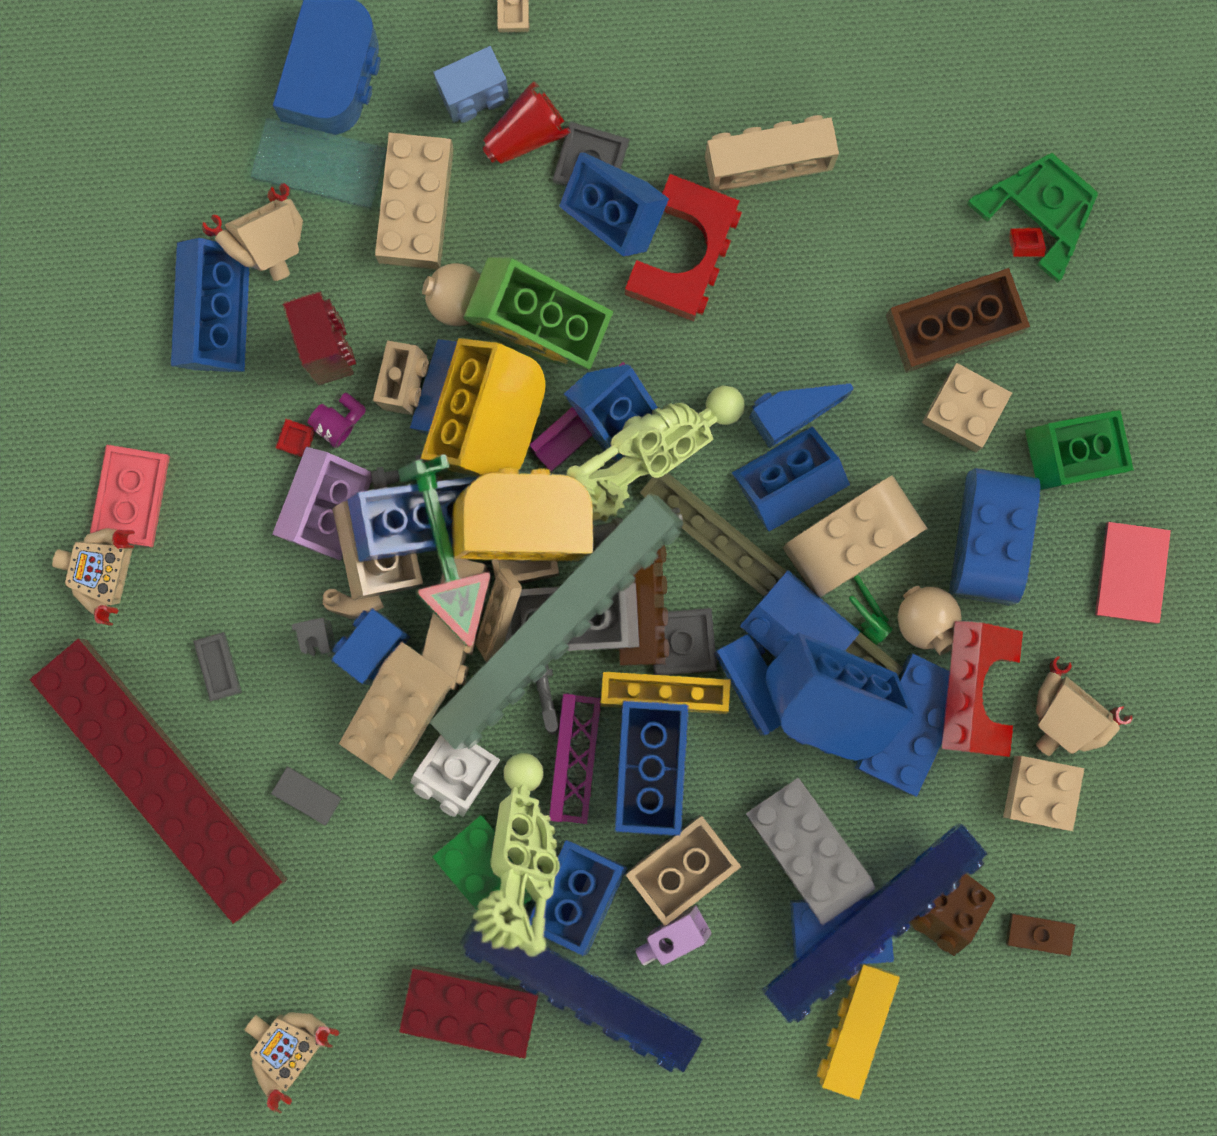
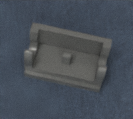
(315, 634)

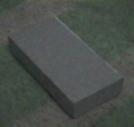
(217, 666)
(306, 795)

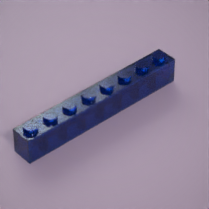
(874, 922)
(591, 999)

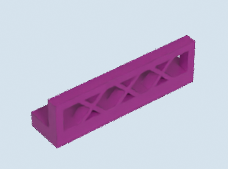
(561, 439)
(562, 759)

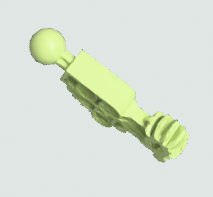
(654, 447)
(503, 913)

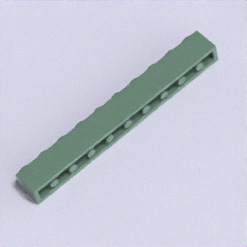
(557, 622)

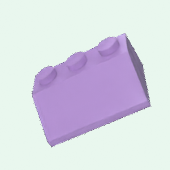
(318, 487)

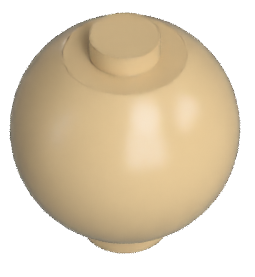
(450, 292)
(929, 618)

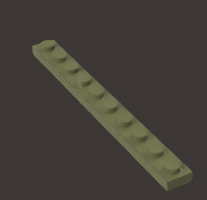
(740, 552)

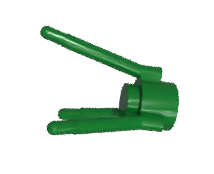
(874, 625)

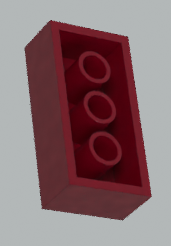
(320, 338)
(468, 1011)

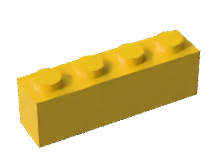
(700, 694)
(858, 1031)

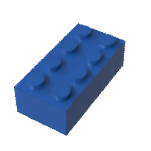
(397, 521)
(913, 750)

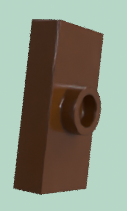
(1040, 934)

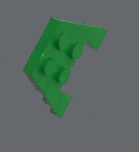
(1052, 198)

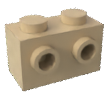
(400, 378)

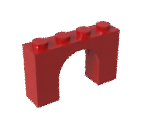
(684, 292)
(966, 722)

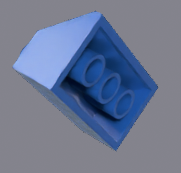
(209, 308)

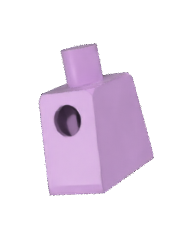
(686, 933)

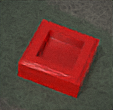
(1027, 242)
(295, 438)

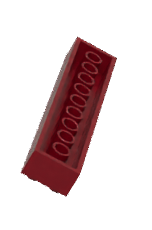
(158, 780)

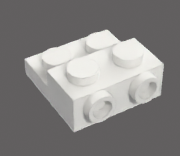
(453, 775)

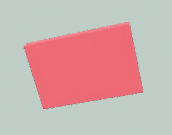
(131, 493)
(1132, 572)

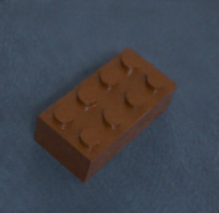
(957, 320)

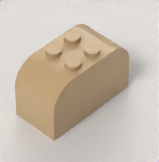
(854, 537)

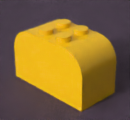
(486, 409)
(523, 518)

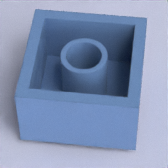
(472, 85)

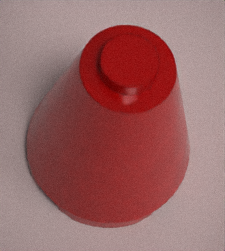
(524, 127)

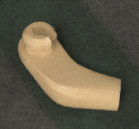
(345, 606)

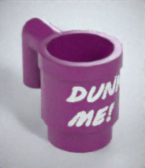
(333, 425)

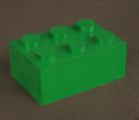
(468, 862)

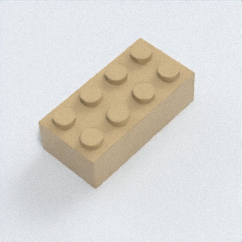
(771, 153)
(414, 201)
(441, 644)
(396, 710)

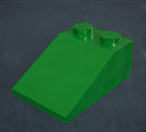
(1079, 449)

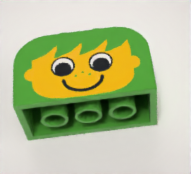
(537, 314)

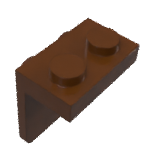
(956, 916)

